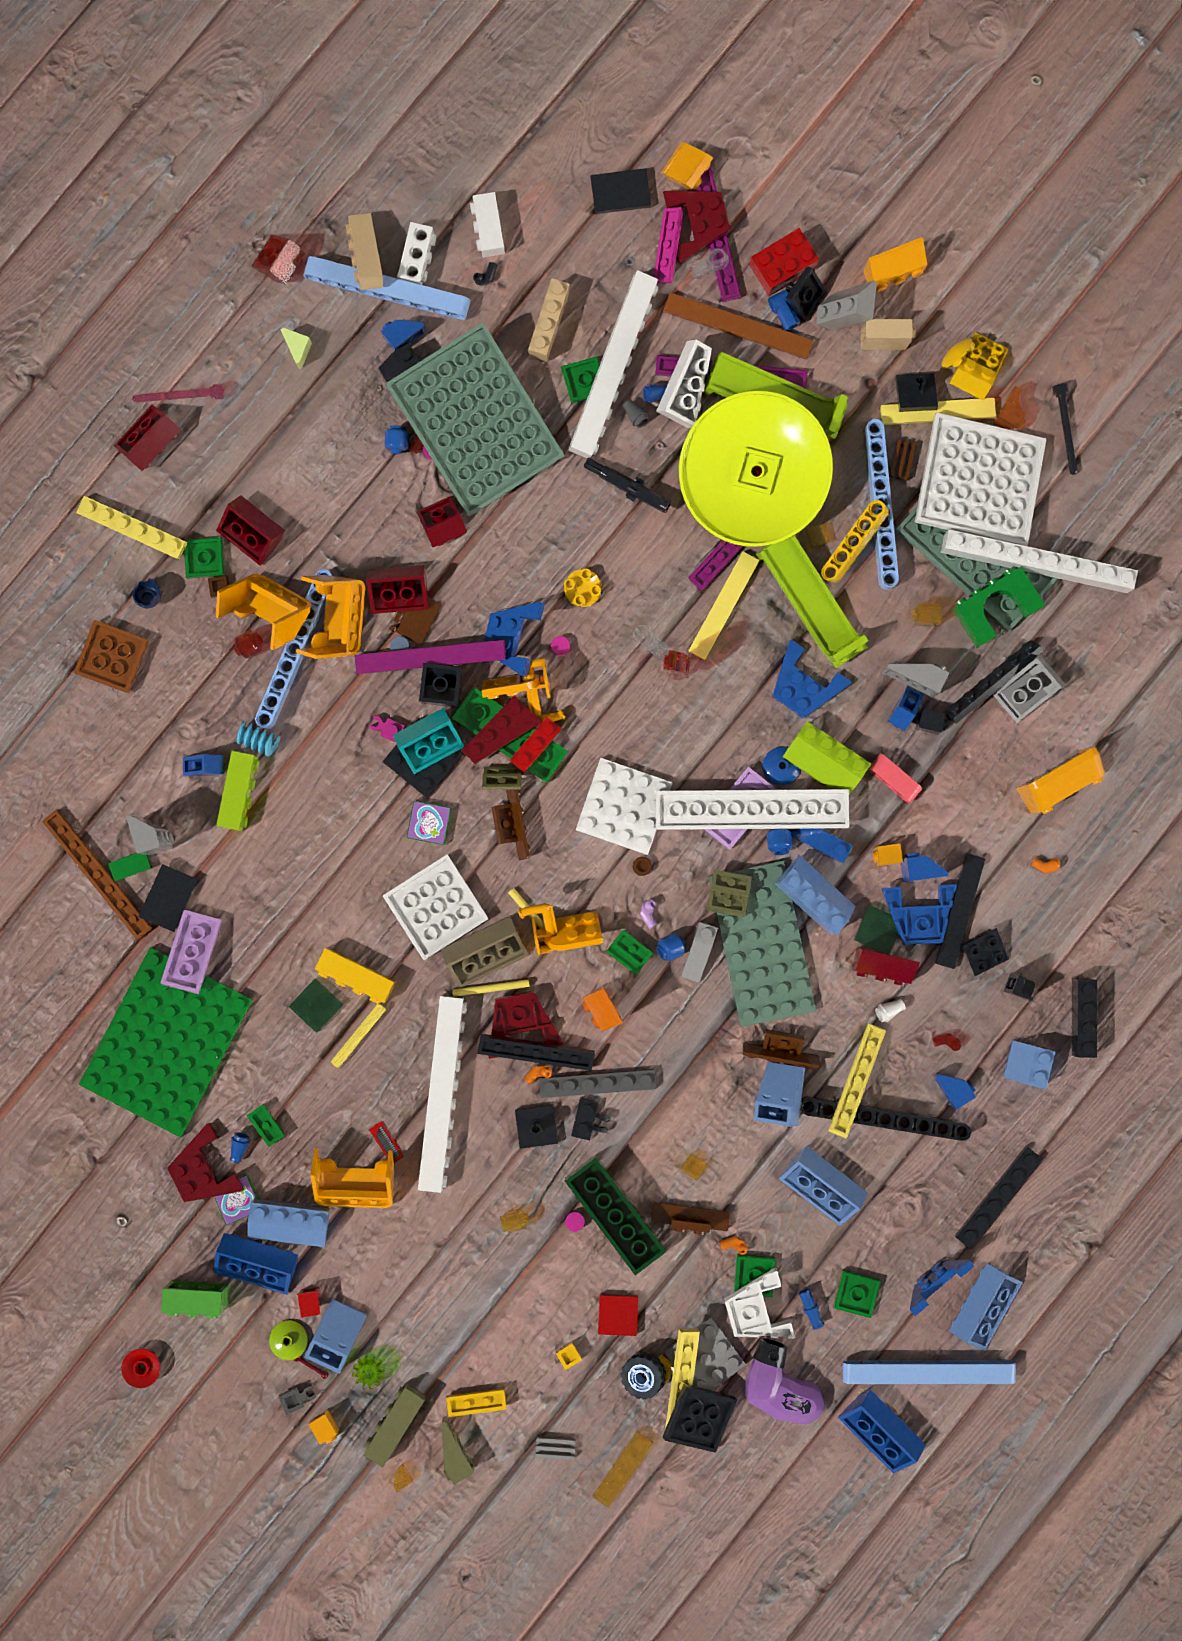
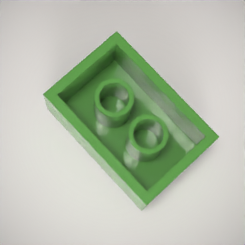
(194, 1298)

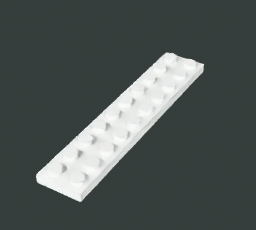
(752, 809)

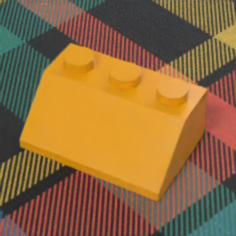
(896, 264)

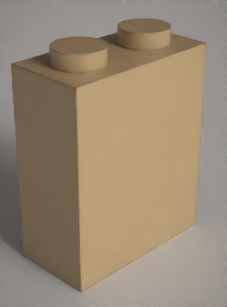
(887, 334)

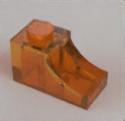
(1011, 414)

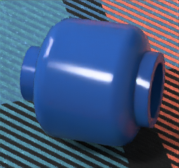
(396, 439)
(779, 841)
(671, 947)

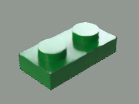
(266, 1125)

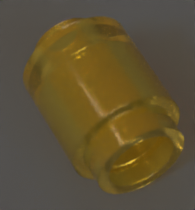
(514, 1221)

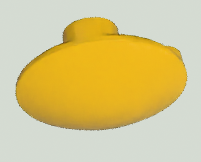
(956, 352)
(582, 588)

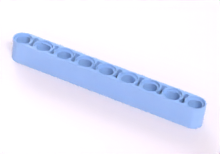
(393, 289)
(882, 495)
(295, 659)
(929, 1372)

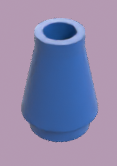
(653, 392)
(239, 1145)

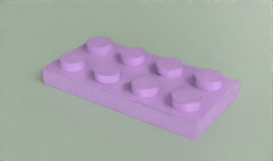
(747, 781)
(191, 952)

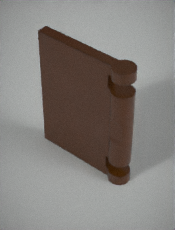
(416, 623)

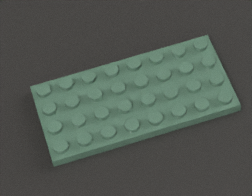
(969, 573)
(766, 952)

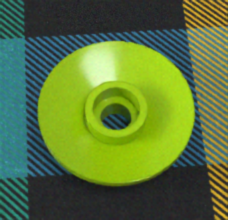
(297, 1336)

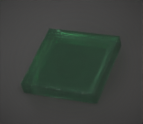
(877, 930)
(316, 1005)

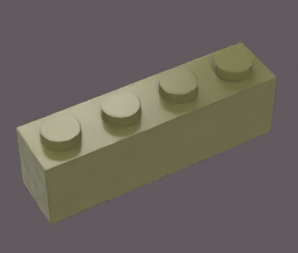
(394, 1425)

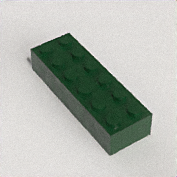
(615, 1215)

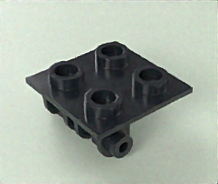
(985, 951)

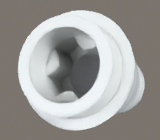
(889, 1010)

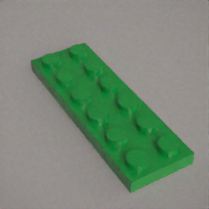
(479, 710)

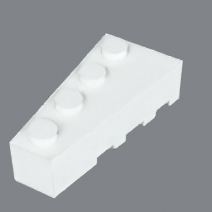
(686, 385)

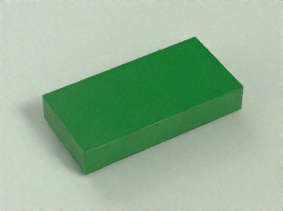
(129, 866)

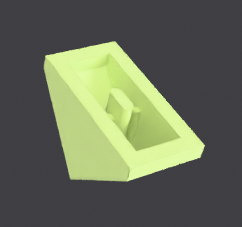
(298, 345)

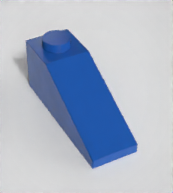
(824, 843)

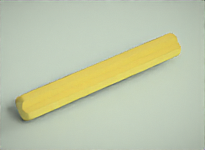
(358, 1035)

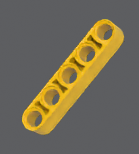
(853, 551)

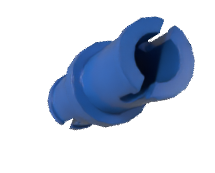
(811, 1308)

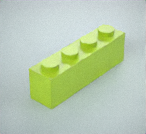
(237, 791)

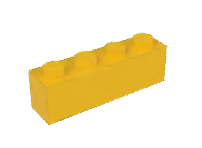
(355, 975)

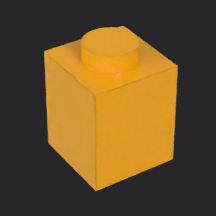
(887, 854)
(324, 1427)

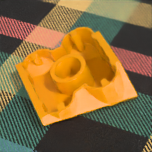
(687, 166)

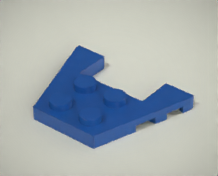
(508, 626)
(799, 690)
(920, 923)
(929, 1283)

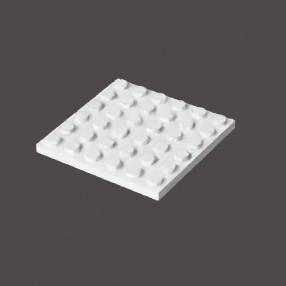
(980, 479)

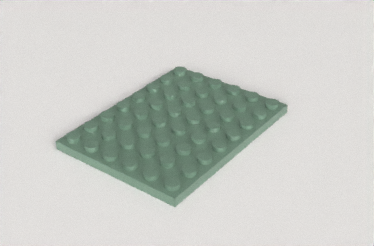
(475, 419)

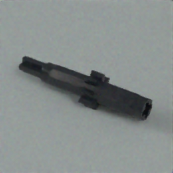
(633, 488)

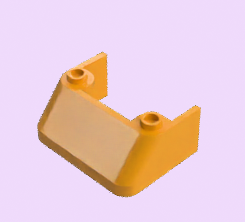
(267, 600)
(342, 617)
(1063, 781)
(352, 1185)

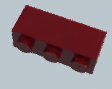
(147, 437)
(250, 529)
(390, 588)
(884, 967)

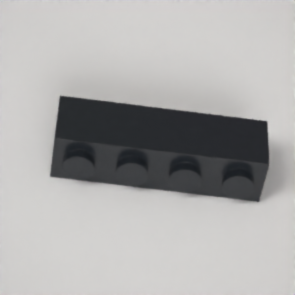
(1084, 1018)

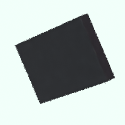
(620, 191)
(168, 898)

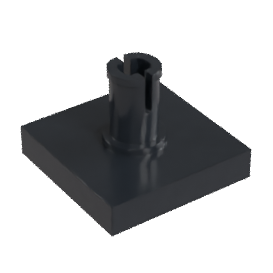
(805, 293)
(916, 392)
(536, 1126)

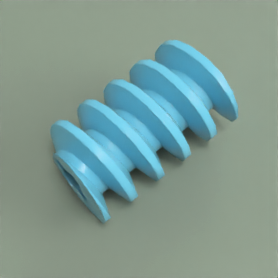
(256, 739)

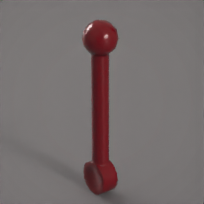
(324, 1374)

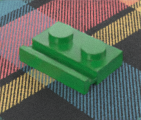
(629, 952)

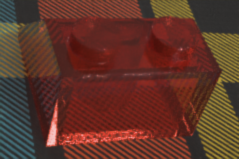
(279, 259)

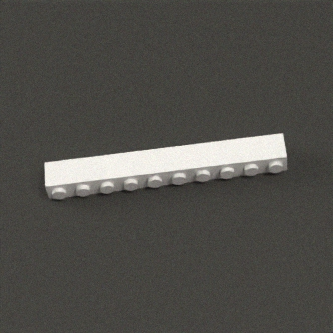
(613, 364)
(1039, 561)
(441, 1093)

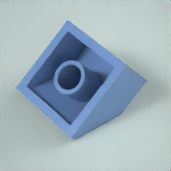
(1029, 1064)

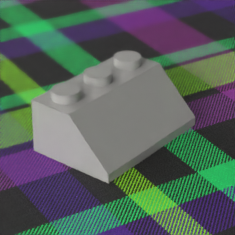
(847, 307)
(148, 836)

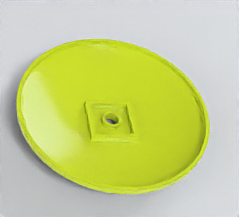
(749, 433)

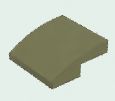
(502, 778)
(729, 893)

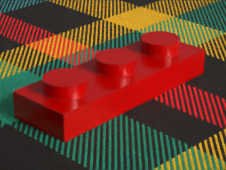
(535, 744)

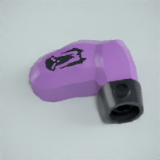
(778, 1392)

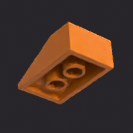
(602, 1009)

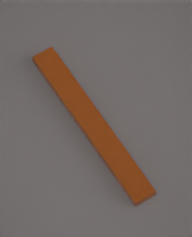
(738, 326)
(97, 874)

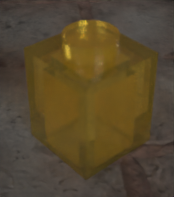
(927, 614)

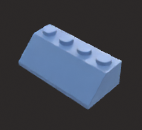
(815, 896)
(823, 1186)
(288, 1222)
(985, 1306)

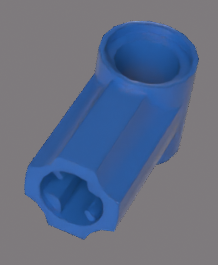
(784, 311)

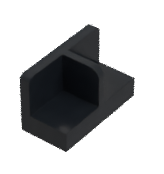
(1020, 987)

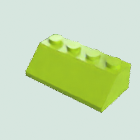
(826, 759)

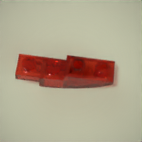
(676, 664)

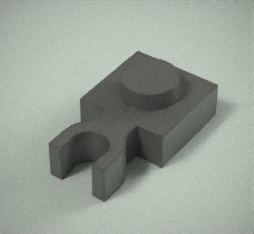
(293, 1399)

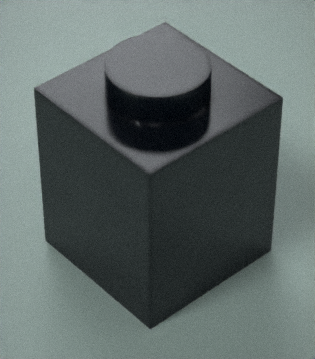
(931, 721)

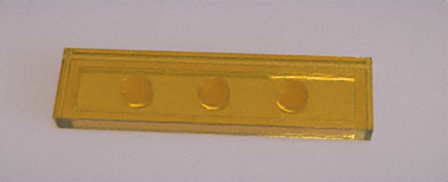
(622, 1469)

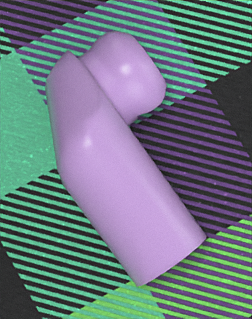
(646, 912)

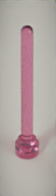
(215, 391)

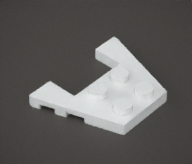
(749, 1313)

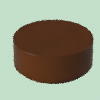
(642, 866)

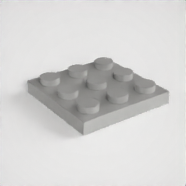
(715, 1356)

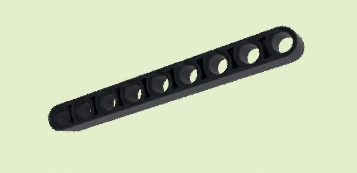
(894, 1118)

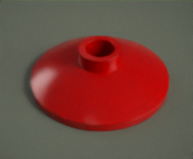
(134, 1374)

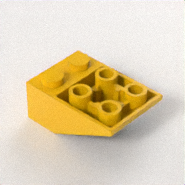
(979, 367)

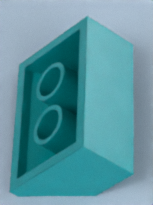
(428, 741)

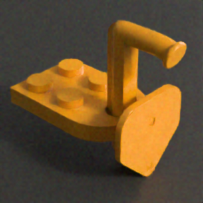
(517, 683)
(563, 932)

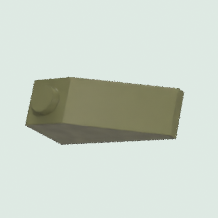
(456, 1459)

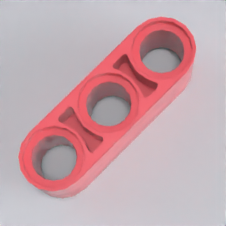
(895, 778)

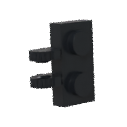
(585, 1120)

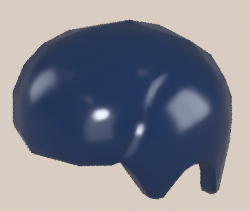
(147, 594)

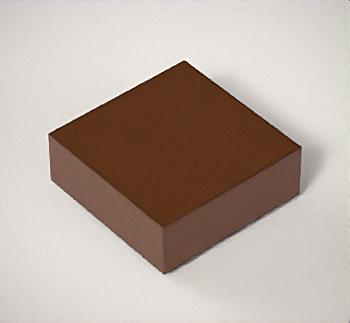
(216, 584)

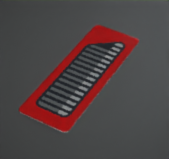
(386, 1141)

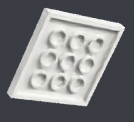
(622, 806)
(435, 907)

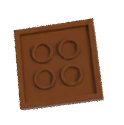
(111, 656)

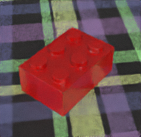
(783, 261)

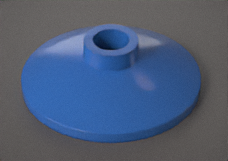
(774, 773)

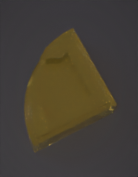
(401, 1478)

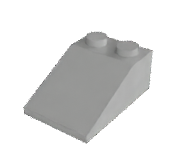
(921, 677)
(1028, 689)

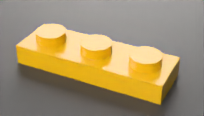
(476, 1402)

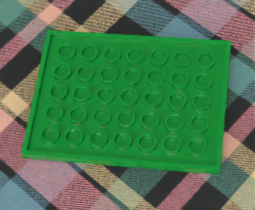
(164, 1046)

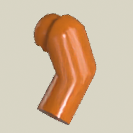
(1046, 867)
(538, 1071)
(736, 1243)

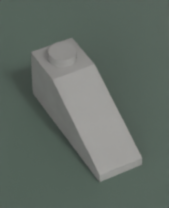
(699, 951)

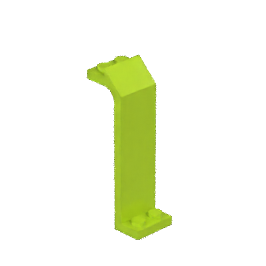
(734, 376)
(812, 601)

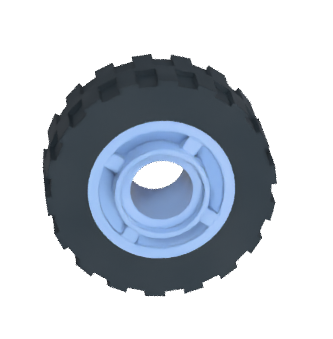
(635, 1383)

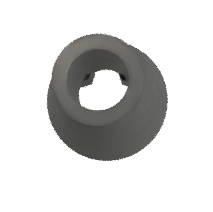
(636, 414)

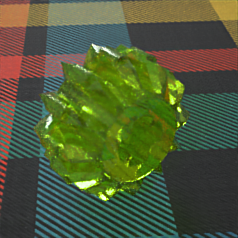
(369, 1378)

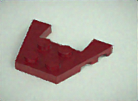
(706, 217)
(521, 1014)
(194, 1174)

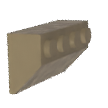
(484, 952)

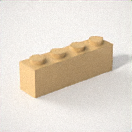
(365, 251)
(549, 320)

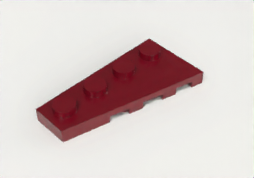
(501, 730)

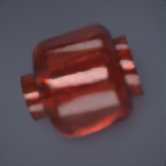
(248, 644)

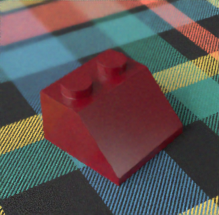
(441, 522)

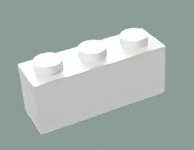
(487, 224)

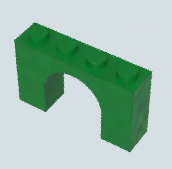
(1013, 584)

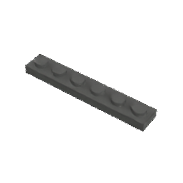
(597, 1083)

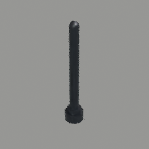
(1060, 391)

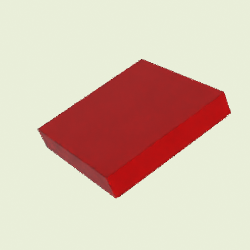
(618, 1315)

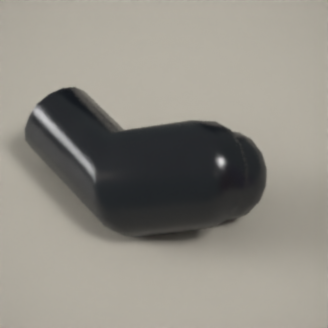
(486, 277)

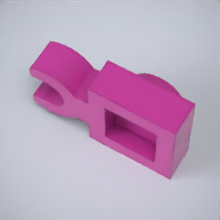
(388, 728)

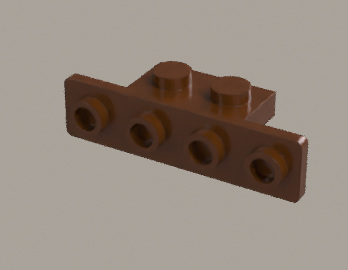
(510, 824)
(782, 1048)
(690, 1218)

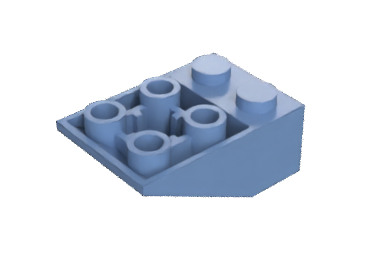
(780, 1095)
(335, 1336)

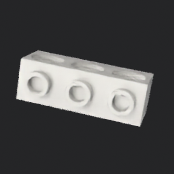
(414, 246)

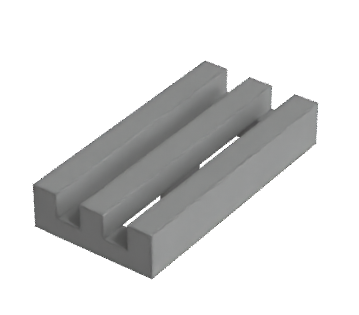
(560, 1456)

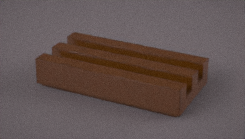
(906, 444)

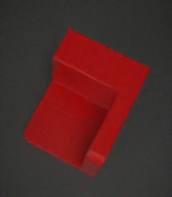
(309, 1302)

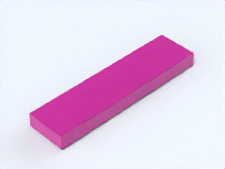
(668, 245)

